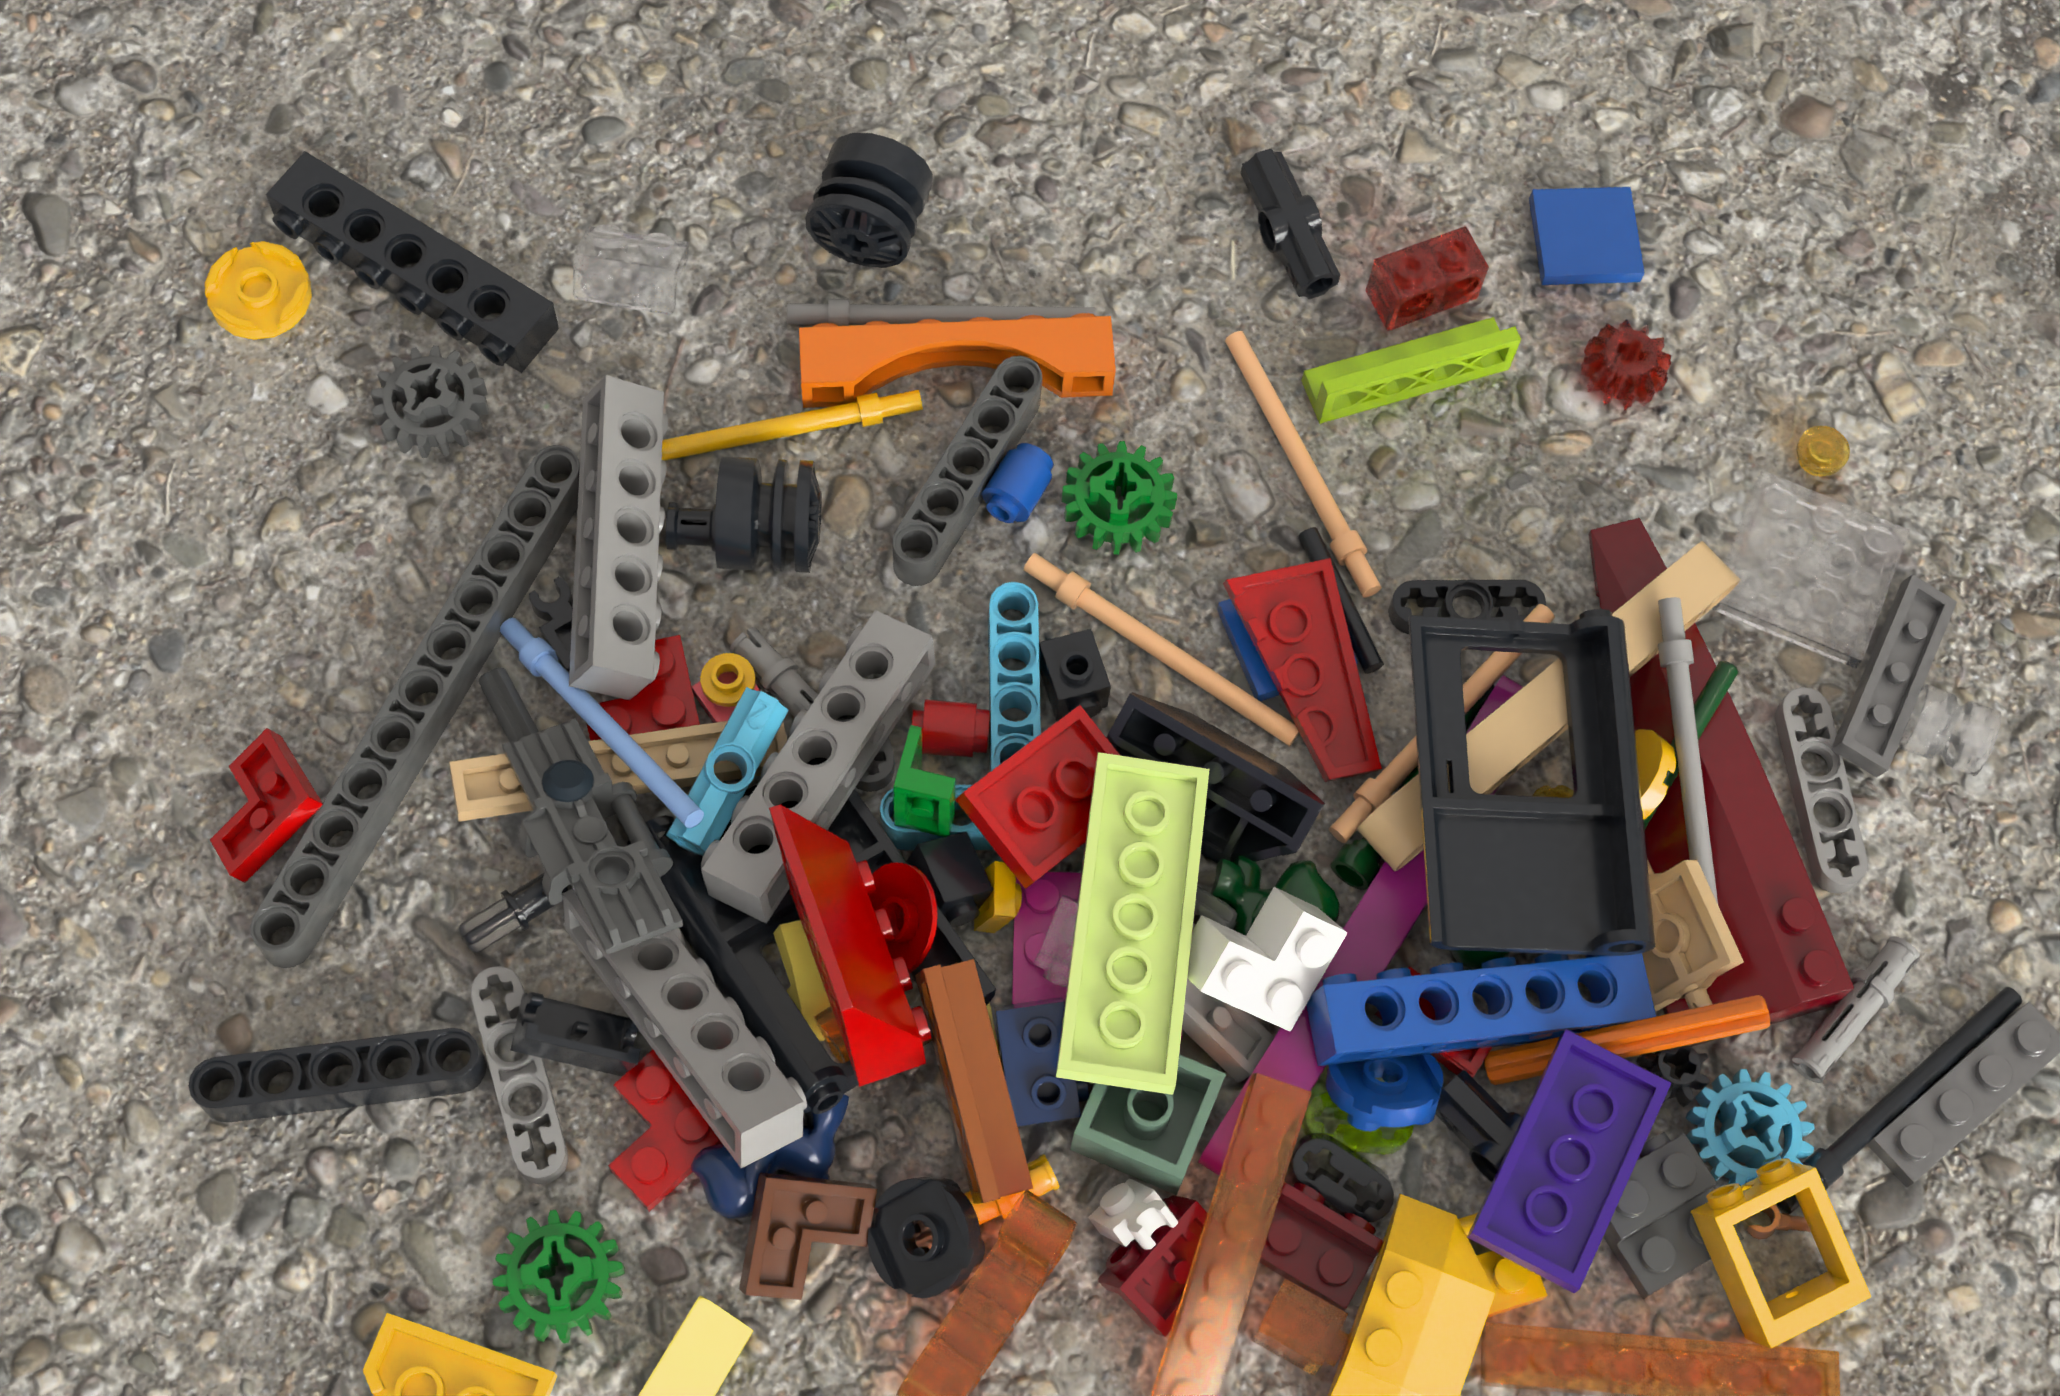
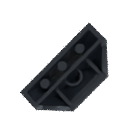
(1251, 800)

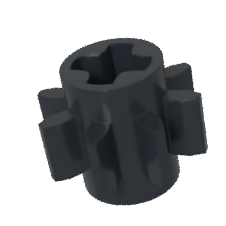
(1687, 1069)

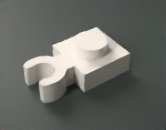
(1131, 1213)

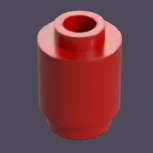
(952, 728)

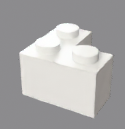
(1273, 965)

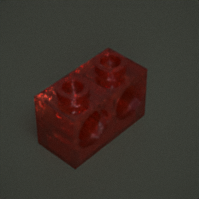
(1426, 278)

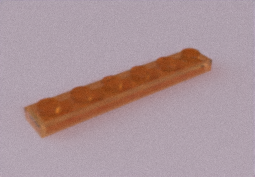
(1232, 1239)
(1649, 1364)

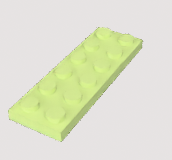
(1134, 924)

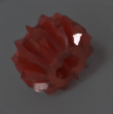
(1625, 364)

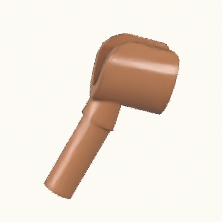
(1779, 1221)

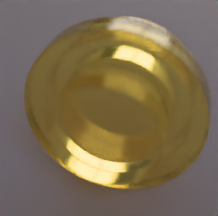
(1822, 451)

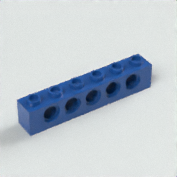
(1347, 1035)

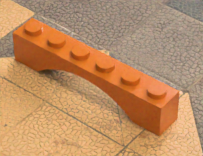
(859, 359)

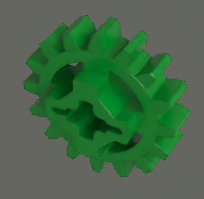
(1143, 491)
(585, 1272)

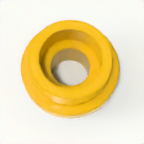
(726, 694)

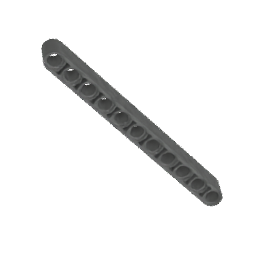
(420, 724)

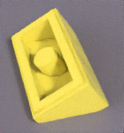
(699, 1353)

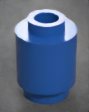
(1018, 483)

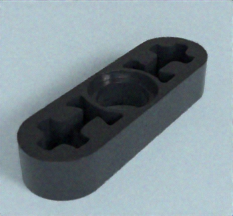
(1428, 591)

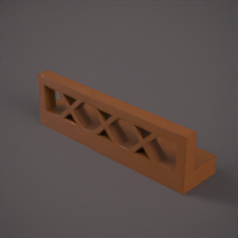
(973, 1081)

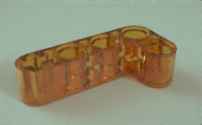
(993, 1300)

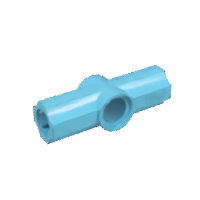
(743, 743)

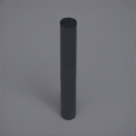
(1359, 635)

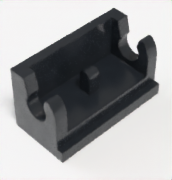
(575, 1035)

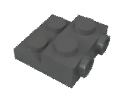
(1654, 1222)

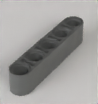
(960, 491)

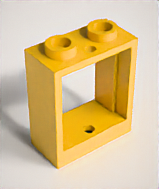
(1805, 1305)

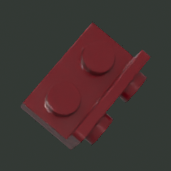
(1319, 1246)
(1156, 1277)

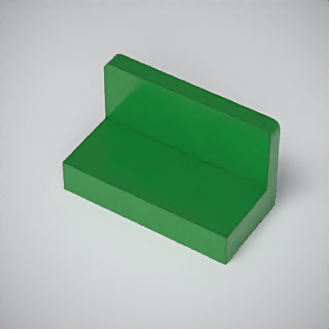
(922, 798)

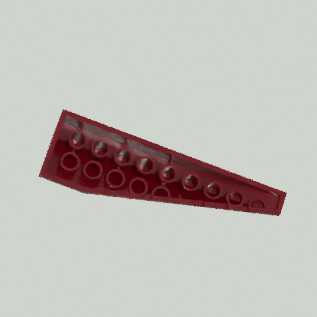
(1755, 860)

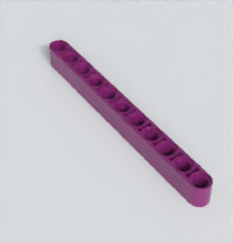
(1370, 945)

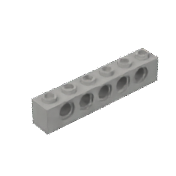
(618, 539)
(881, 647)
(698, 1038)

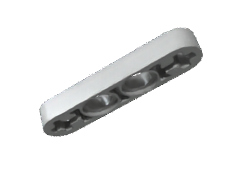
(1829, 789)
(512, 1076)

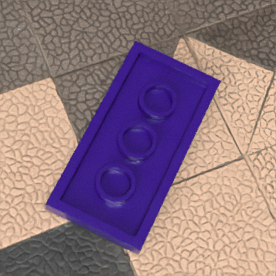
(1569, 1161)

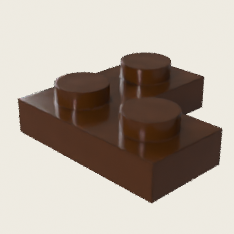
(792, 1215)

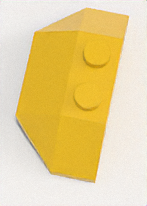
(1417, 1310)

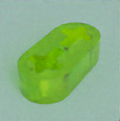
(1353, 1138)

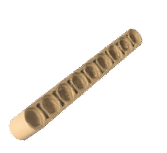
(1539, 709)

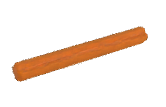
(1638, 1037)

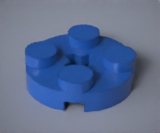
(1403, 1100)

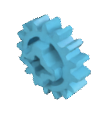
(1741, 1112)

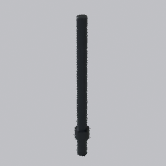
(1831, 1161)

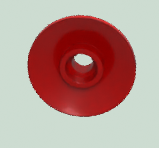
(910, 909)

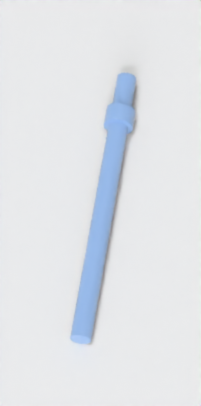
(543, 661)

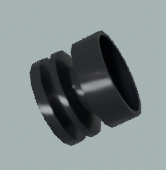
(869, 200)
(766, 514)

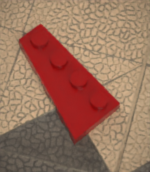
(1308, 652)

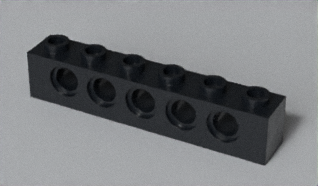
(316, 189)

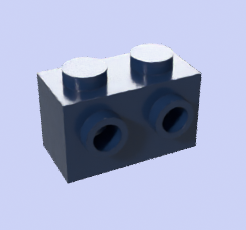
(1029, 1057)

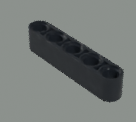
(314, 1063)

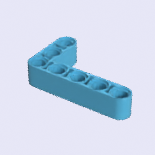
(1006, 691)

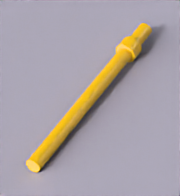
(867, 409)

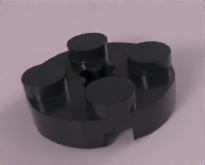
(954, 1229)

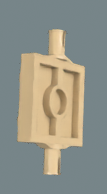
(1689, 935)

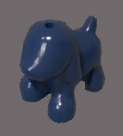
(733, 1189)

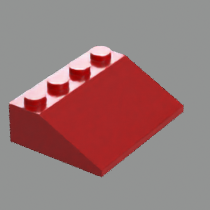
(851, 949)

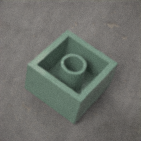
(1149, 1131)

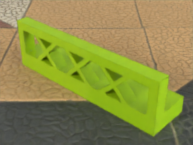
(1409, 369)

